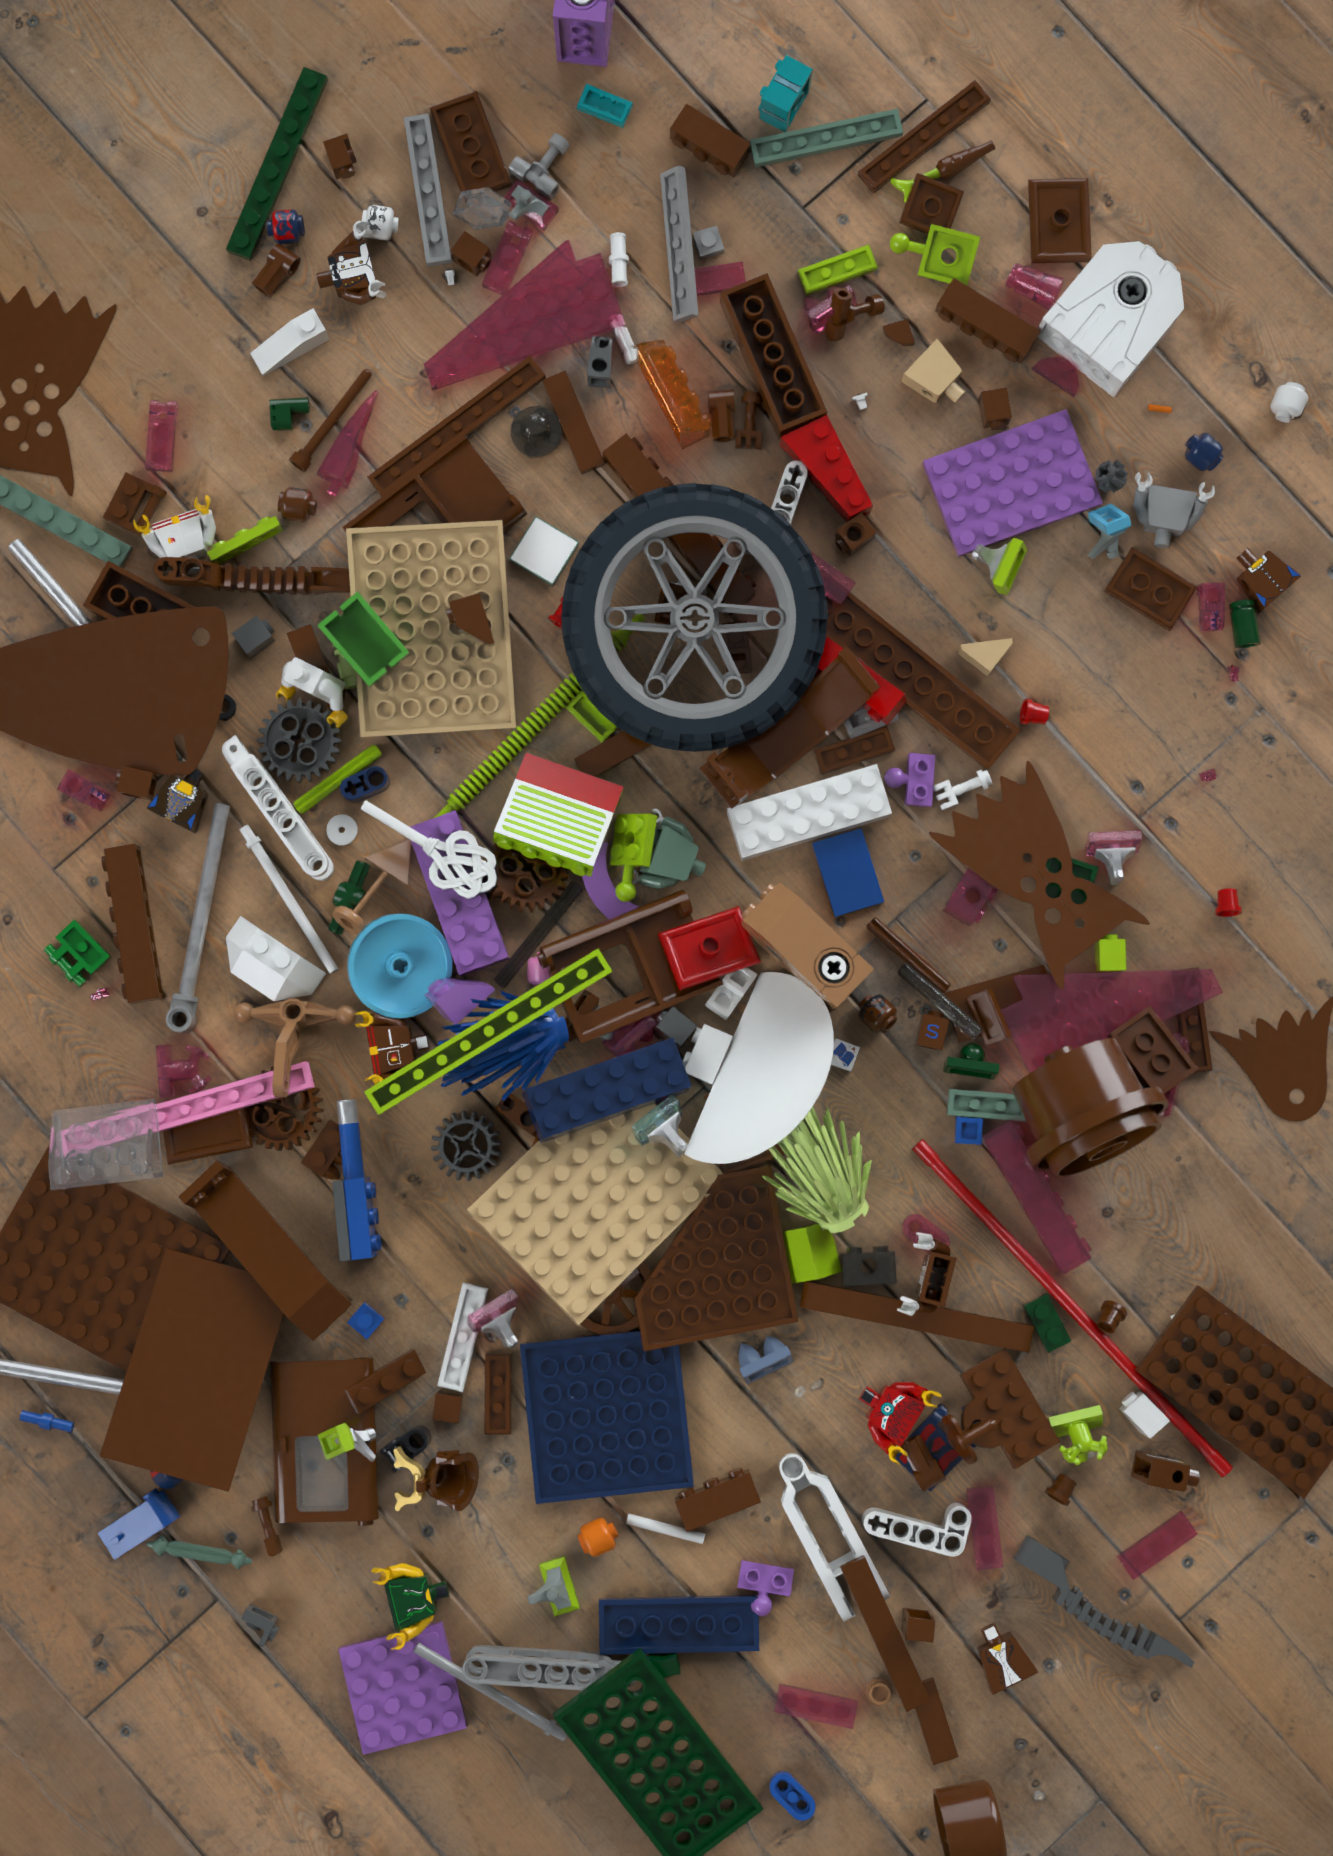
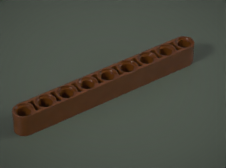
(941, 1322)

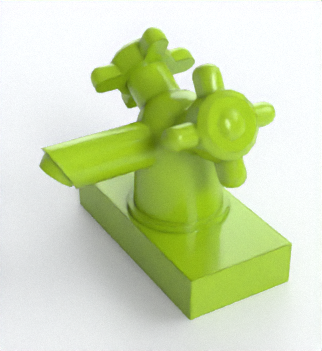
(1077, 1426)

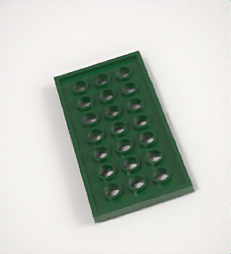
(684, 1727)

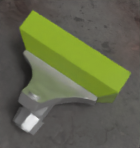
(1002, 562)
(343, 1439)

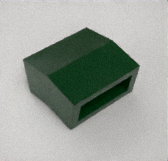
(666, 1663)

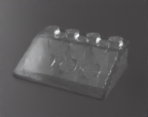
(104, 1144)

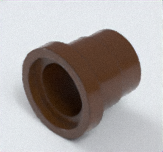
(1111, 1316)
(1061, 1489)

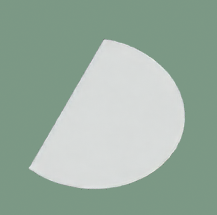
(768, 1072)

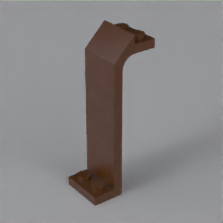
(266, 1250)

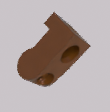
(517, 1112)

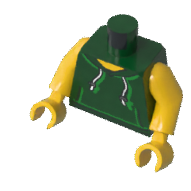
(410, 1599)

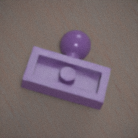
(918, 779)
(765, 1580)

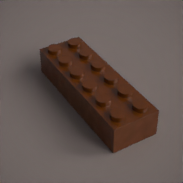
(772, 355)

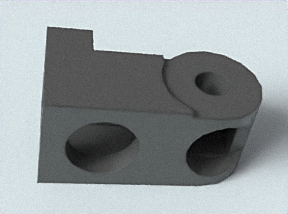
(600, 362)

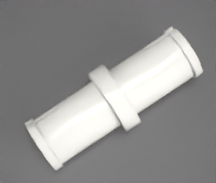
(618, 259)

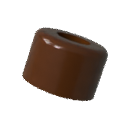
(969, 1820)

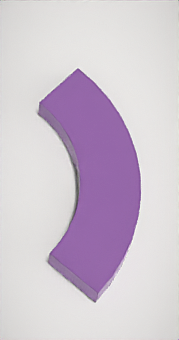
(602, 890)

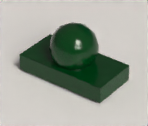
(971, 1063)

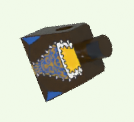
(181, 801)

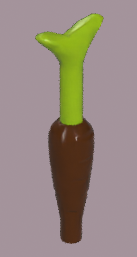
(948, 166)

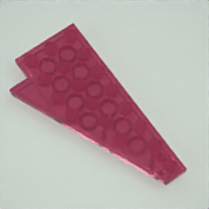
(542, 312)
(1096, 1006)

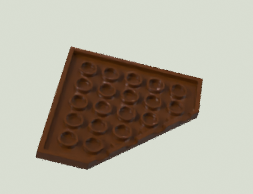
(722, 1268)

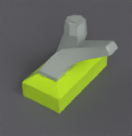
(557, 1587)

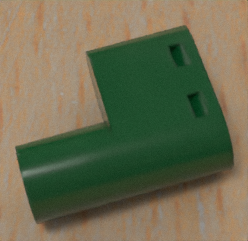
(283, 409)

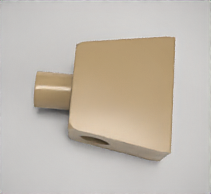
(935, 374)

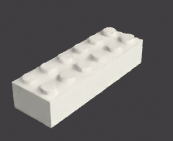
(809, 812)

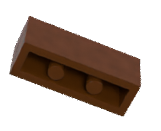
(709, 141)
(717, 1499)

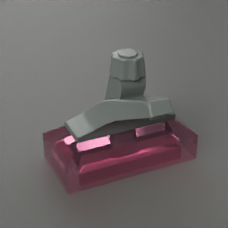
(530, 205)

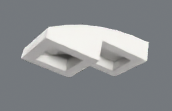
(730, 993)

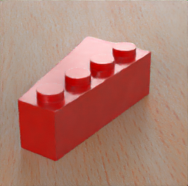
(828, 467)

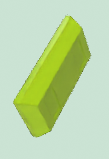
(590, 717)

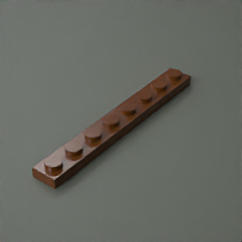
(462, 421)

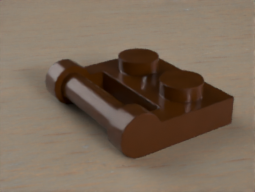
(128, 500)

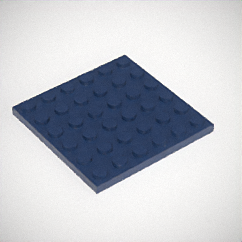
(605, 1417)

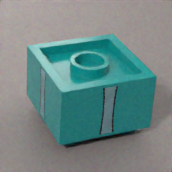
(785, 93)

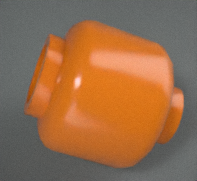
(597, 1537)

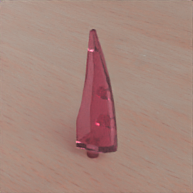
(343, 455)

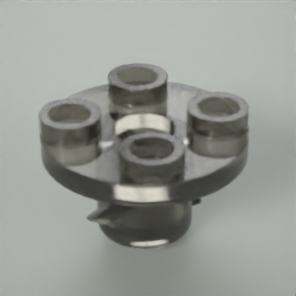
(536, 432)

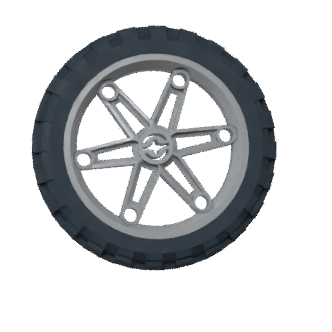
(800, 609)

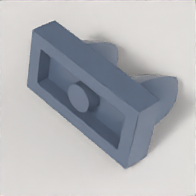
(755, 1367)

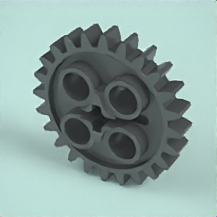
(276, 735)

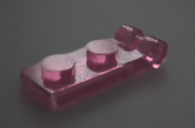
(507, 258)
(161, 436)

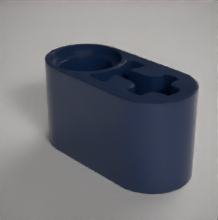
(361, 792)

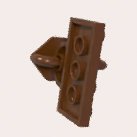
(1004, 1413)

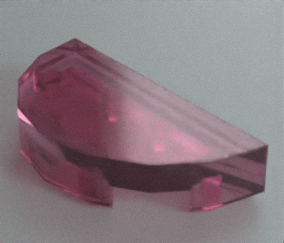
(1059, 372)

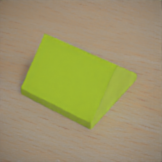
(810, 1253)

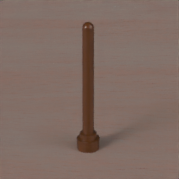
(303, 457)

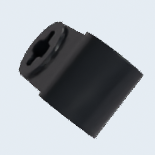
(407, 1445)

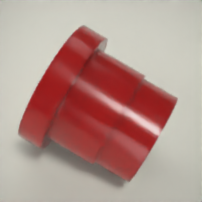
(1033, 712)
(1227, 903)

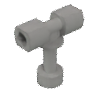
(537, 172)

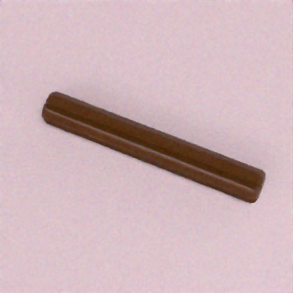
(907, 954)

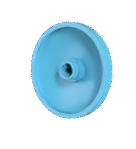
(396, 963)

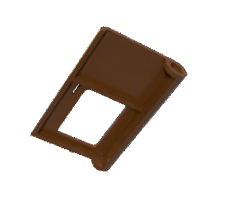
(454, 486)

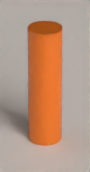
(1158, 408)

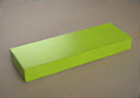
(837, 270)

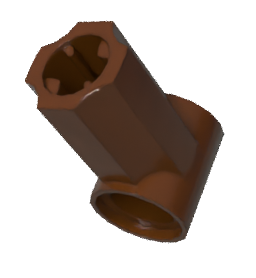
(279, 265)
(721, 407)
(925, 1468)

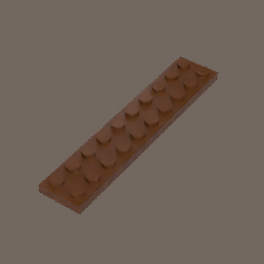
(927, 685)

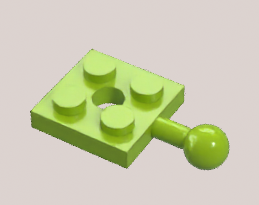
(937, 241)
(630, 854)

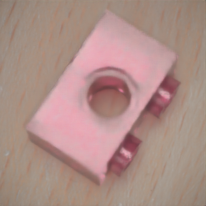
(960, 907)

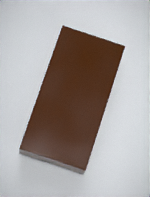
(988, 1016)

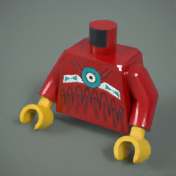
(895, 1413)

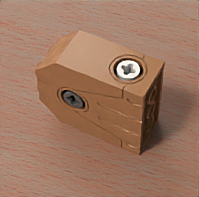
(805, 945)

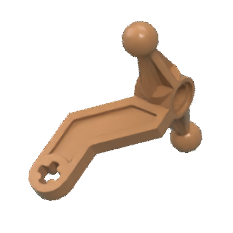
(291, 1035)

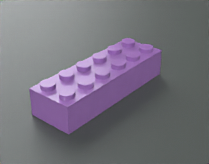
(466, 923)

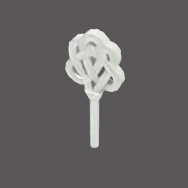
(472, 880)

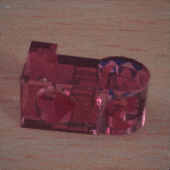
(1211, 606)
(83, 790)

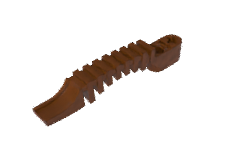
(227, 577)

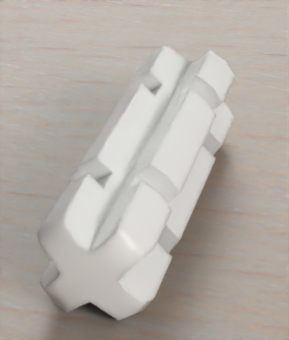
(625, 344)

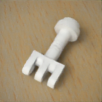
(983, 779)

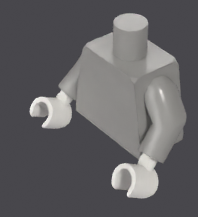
(1168, 509)

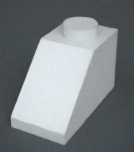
(1143, 1414)

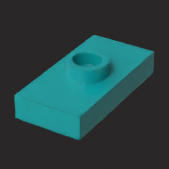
(604, 106)

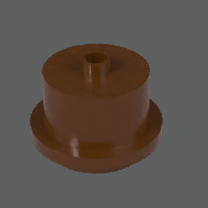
(1086, 1108)

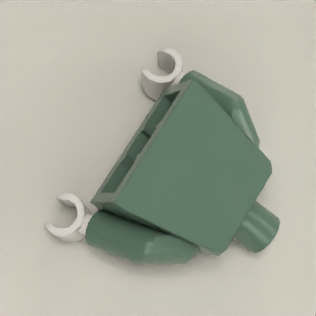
(671, 855)

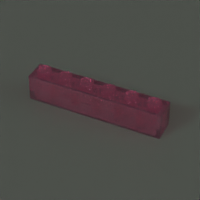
(1037, 1198)

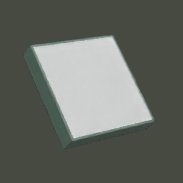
(544, 551)

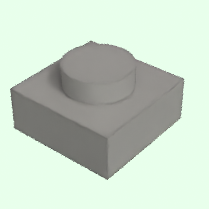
(708, 242)

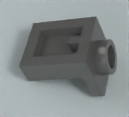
(260, 1619)

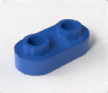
(791, 1795)

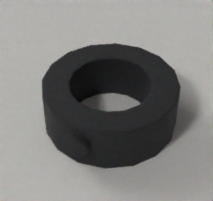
(231, 712)

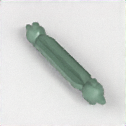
(199, 1552)

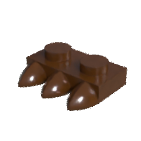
(324, 1152)

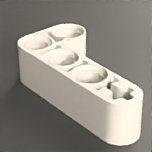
(788, 510)
(915, 1526)

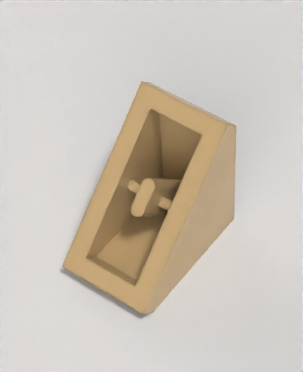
(985, 654)

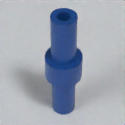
(46, 1421)

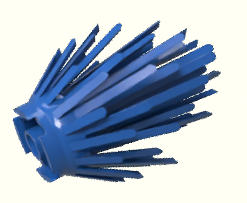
(529, 1046)

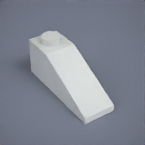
(290, 342)

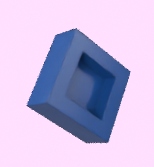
(968, 1130)
(365, 1320)

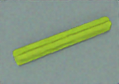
(334, 781)

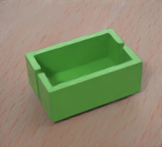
(363, 639)

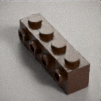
(987, 321)

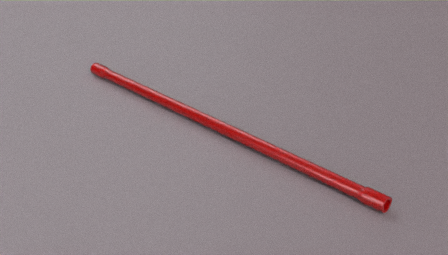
(1210, 1454)

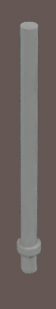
(548, 1726)

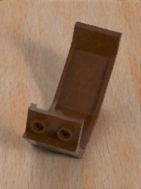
(820, 711)

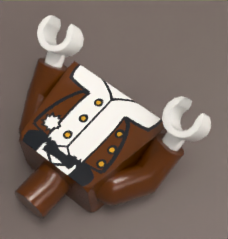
(352, 269)
(933, 1278)

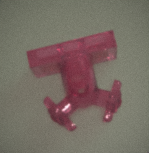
(177, 1070)

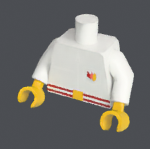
(182, 535)
(315, 682)

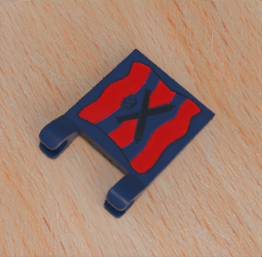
(936, 1442)

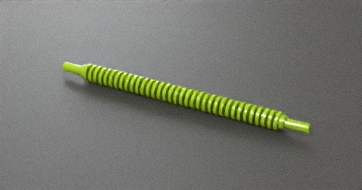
(619, 638)

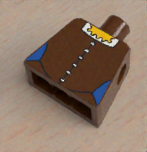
(1264, 577)

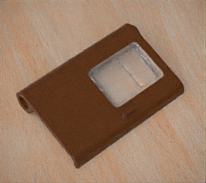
(306, 1402)

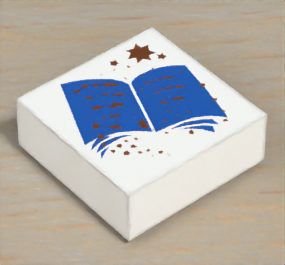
(844, 1055)

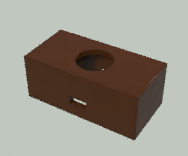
(918, 1625)

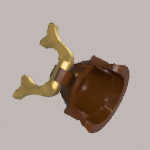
(448, 1479)

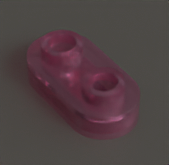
(925, 1227)

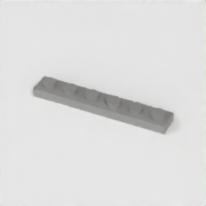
(427, 190)
(679, 244)

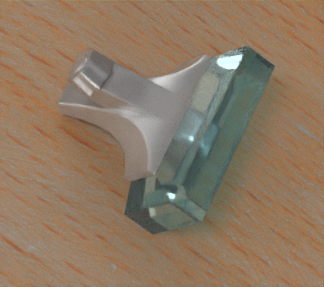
(662, 1126)

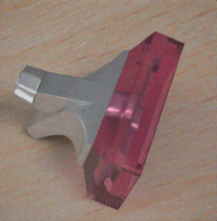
(1113, 850)
(496, 1318)

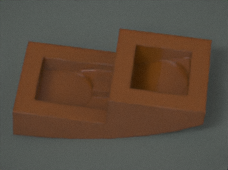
(307, 647)
(739, 649)

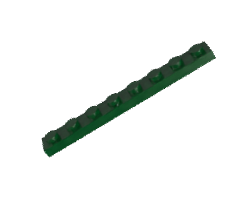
(277, 164)

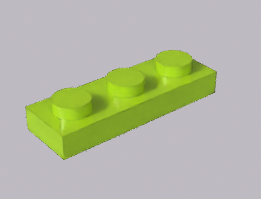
(245, 540)

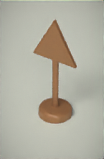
(393, 862)

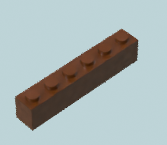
(133, 924)

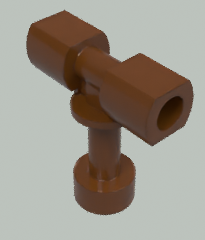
(845, 312)

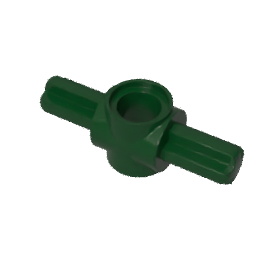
(350, 892)

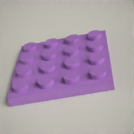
(399, 1693)

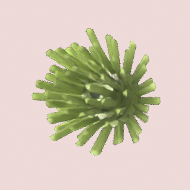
(828, 1183)

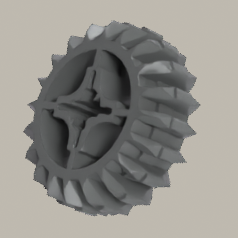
(447, 1134)

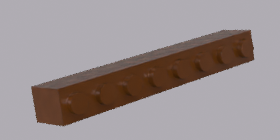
(698, 549)

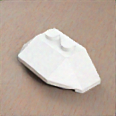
(269, 963)

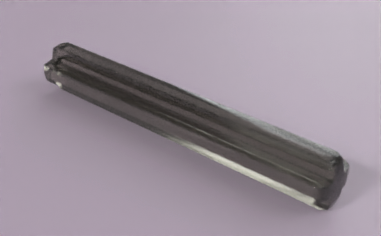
(940, 1001)

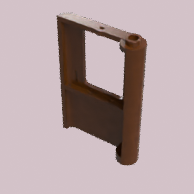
(638, 932)

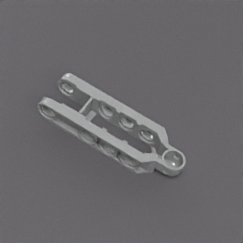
(508, 1667)

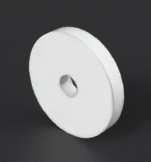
(348, 835)

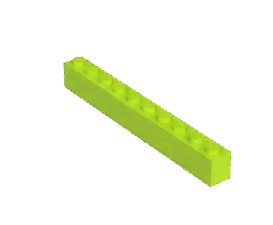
(488, 1031)

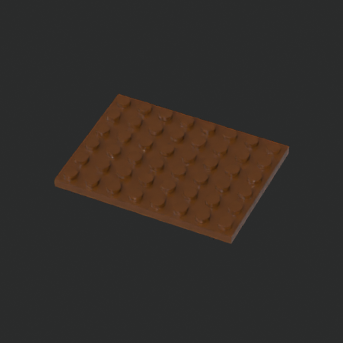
(91, 1260)

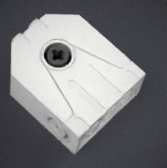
(1115, 313)

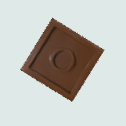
(930, 204)

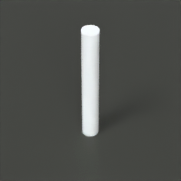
(665, 1528)

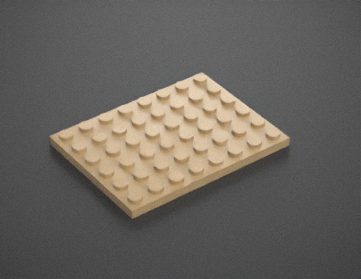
(448, 677)
(591, 1208)

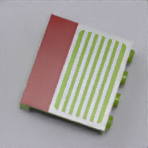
(557, 815)

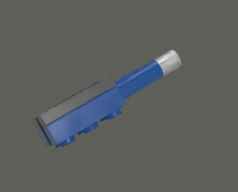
(354, 1194)

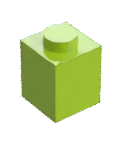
(1110, 954)

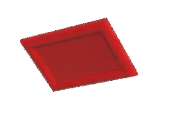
(708, 948)

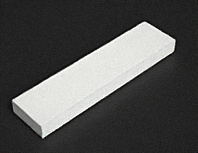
(461, 1338)

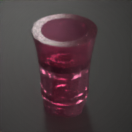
(1035, 285)

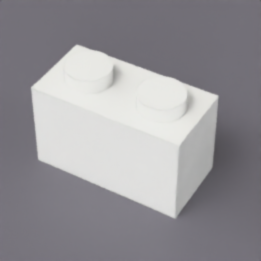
(707, 1053)

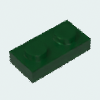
(1047, 1323)

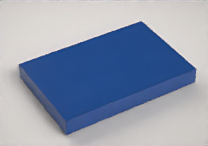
(847, 872)

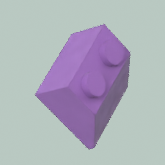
(453, 996)

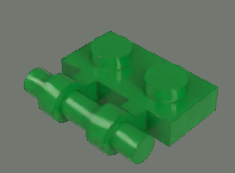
(82, 947)

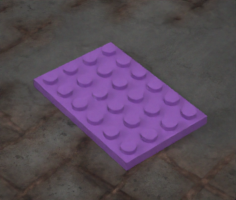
(1012, 482)

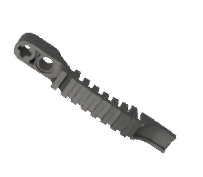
(1052, 1568)

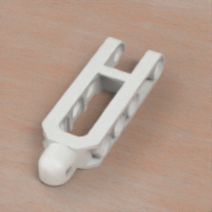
(297, 836)
(798, 1477)

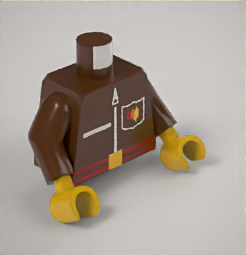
(390, 1044)

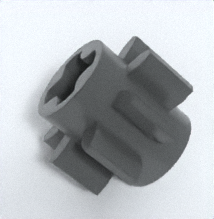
(1111, 476)

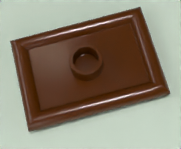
(1059, 220)
(208, 1137)

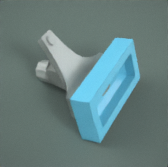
(1112, 525)

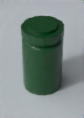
(1244, 624)

